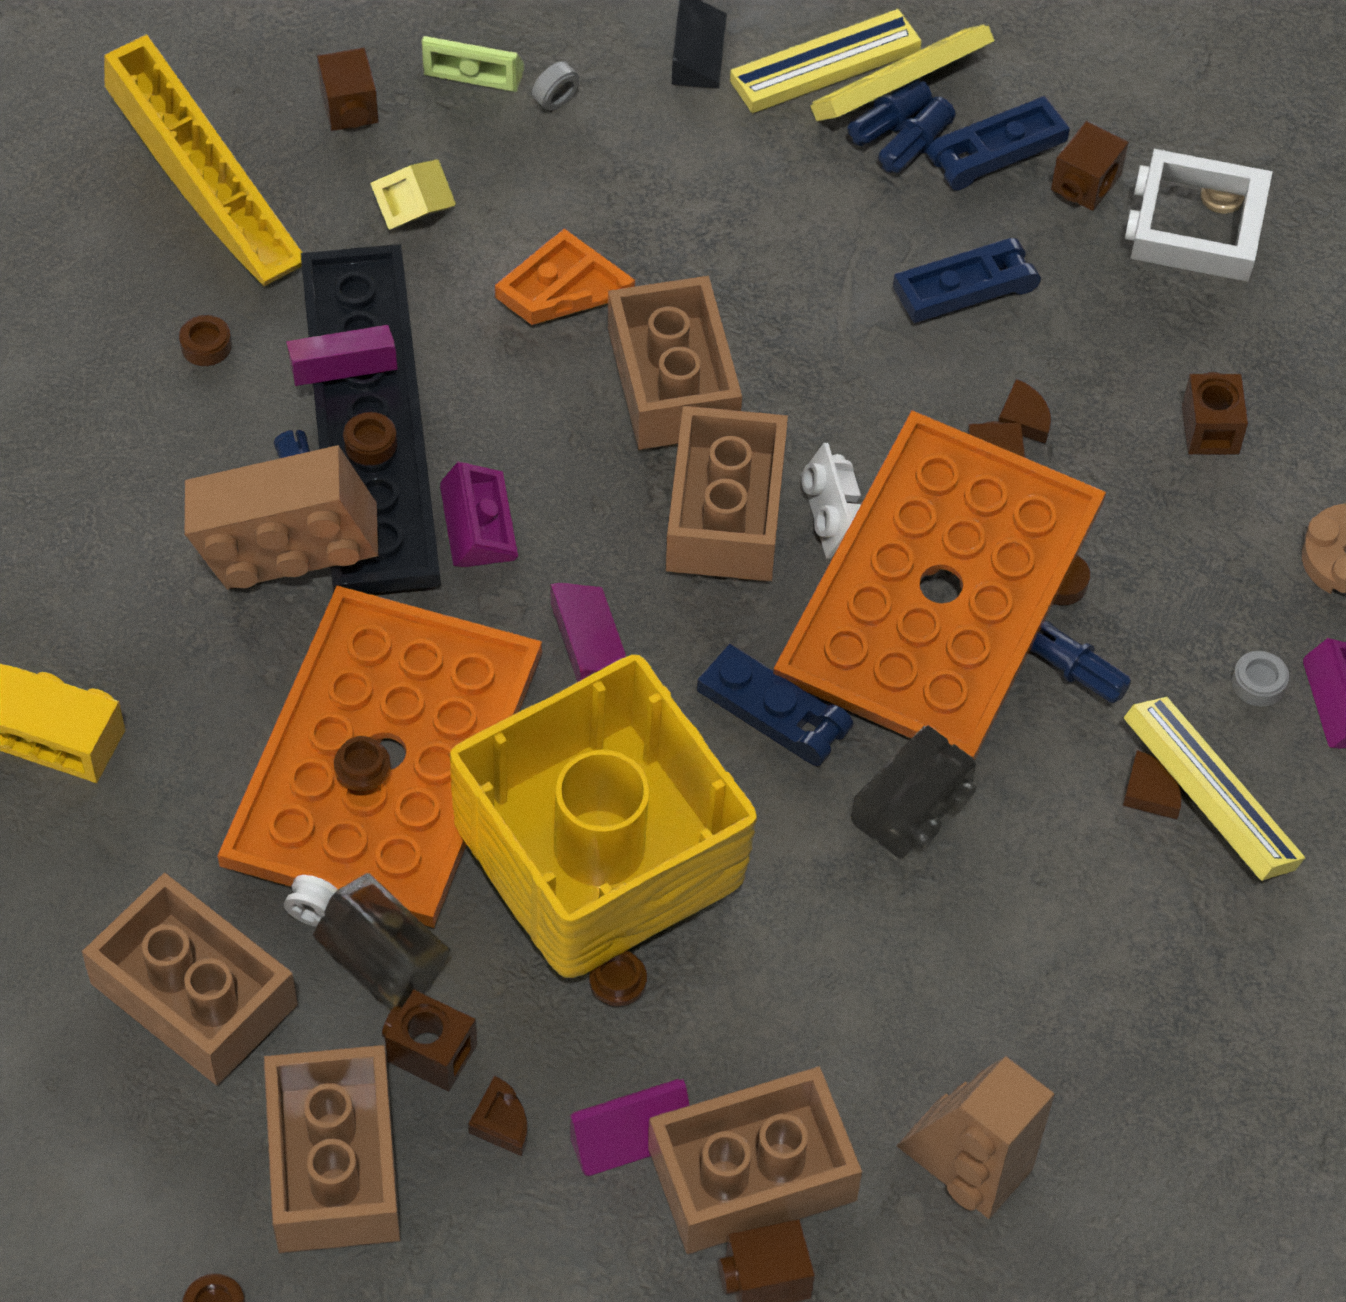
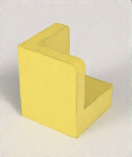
(413, 193)

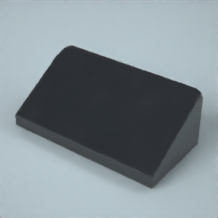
(698, 44)

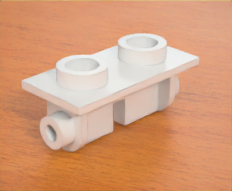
(829, 486)

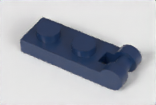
(998, 141)
(965, 279)
(773, 705)

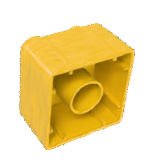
(601, 816)

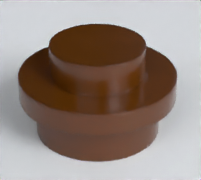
(362, 764)
(619, 980)

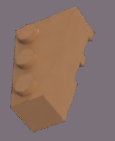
(983, 1135)

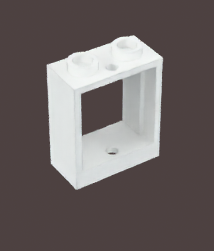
(1191, 252)

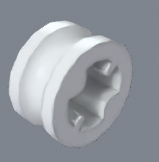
(309, 899)

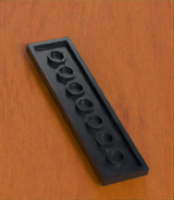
(356, 292)

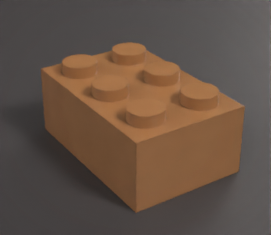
(670, 355)
(726, 493)
(281, 518)
(190, 978)
(331, 1149)
(754, 1159)

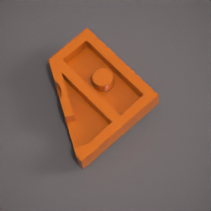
(560, 280)

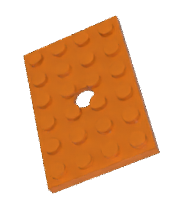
(956, 508)
(377, 675)

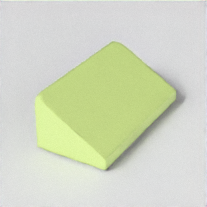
(471, 64)

